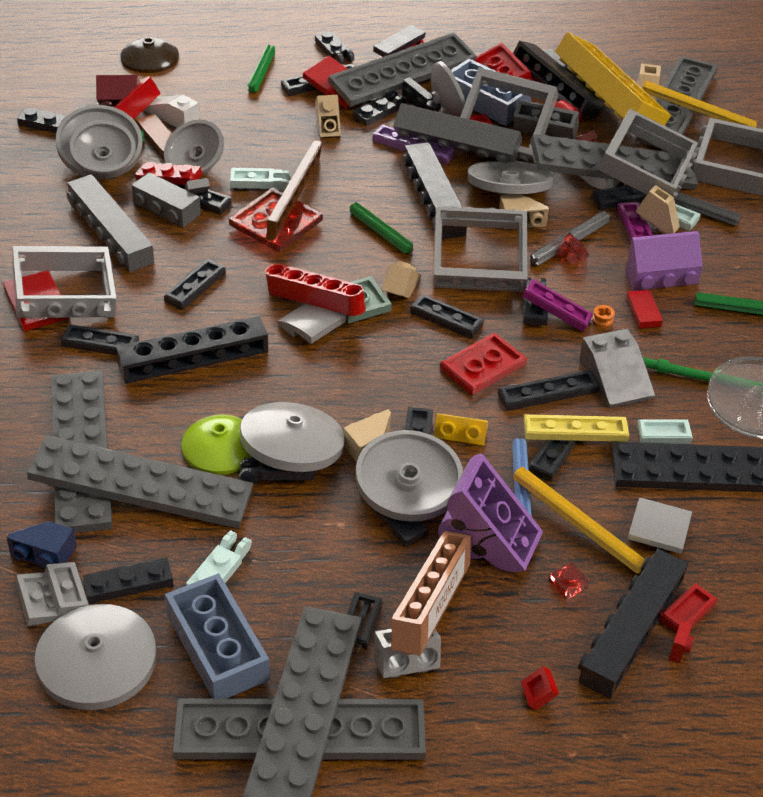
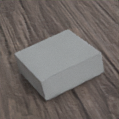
(197, 186)

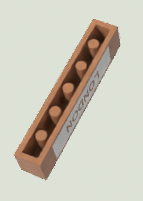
(430, 593)

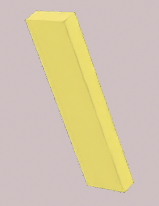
(576, 428)

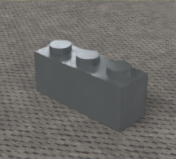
(562, 123)
(166, 199)

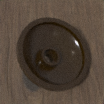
(149, 55)

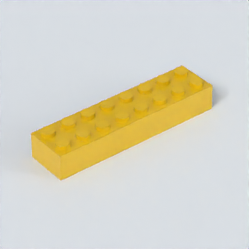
(608, 79)

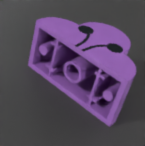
(492, 516)

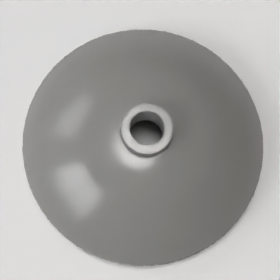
(446, 90)
(195, 144)
(102, 147)

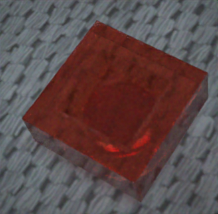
(568, 580)

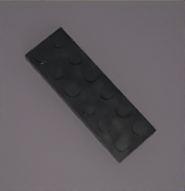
(687, 466)

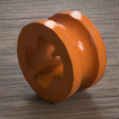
(603, 316)

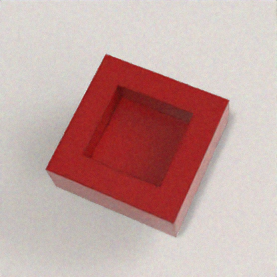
(682, 642)
(539, 688)

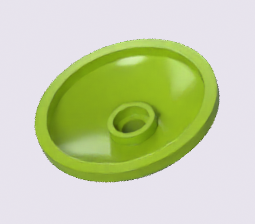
(214, 445)

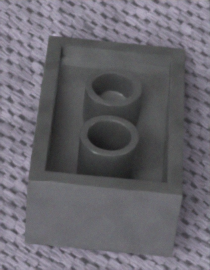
(617, 367)

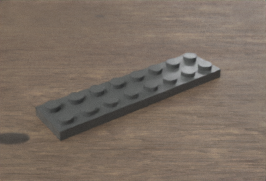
(388, 73)
(691, 79)
(584, 157)
(81, 418)
(141, 481)
(304, 706)
(359, 731)

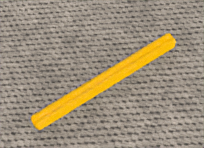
(695, 104)
(579, 519)

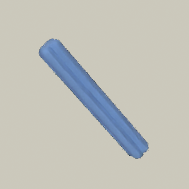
(520, 459)

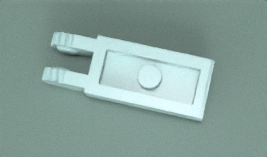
(259, 178)
(222, 559)

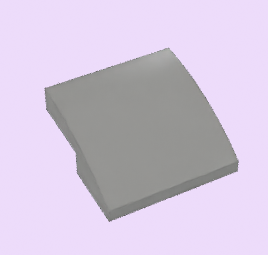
(311, 322)
(660, 525)
(50, 593)

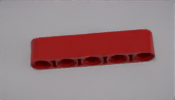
(315, 289)

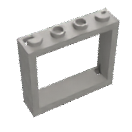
(520, 86)
(657, 135)
(725, 175)
(63, 259)
(480, 278)

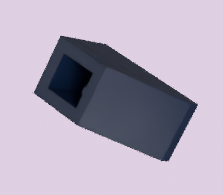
(43, 543)

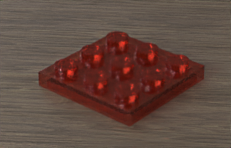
(254, 218)

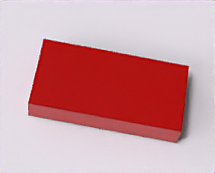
(644, 309)
(689, 607)

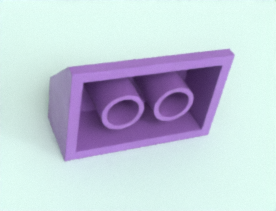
(664, 260)

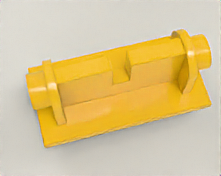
(460, 429)

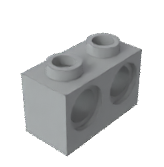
(396, 663)

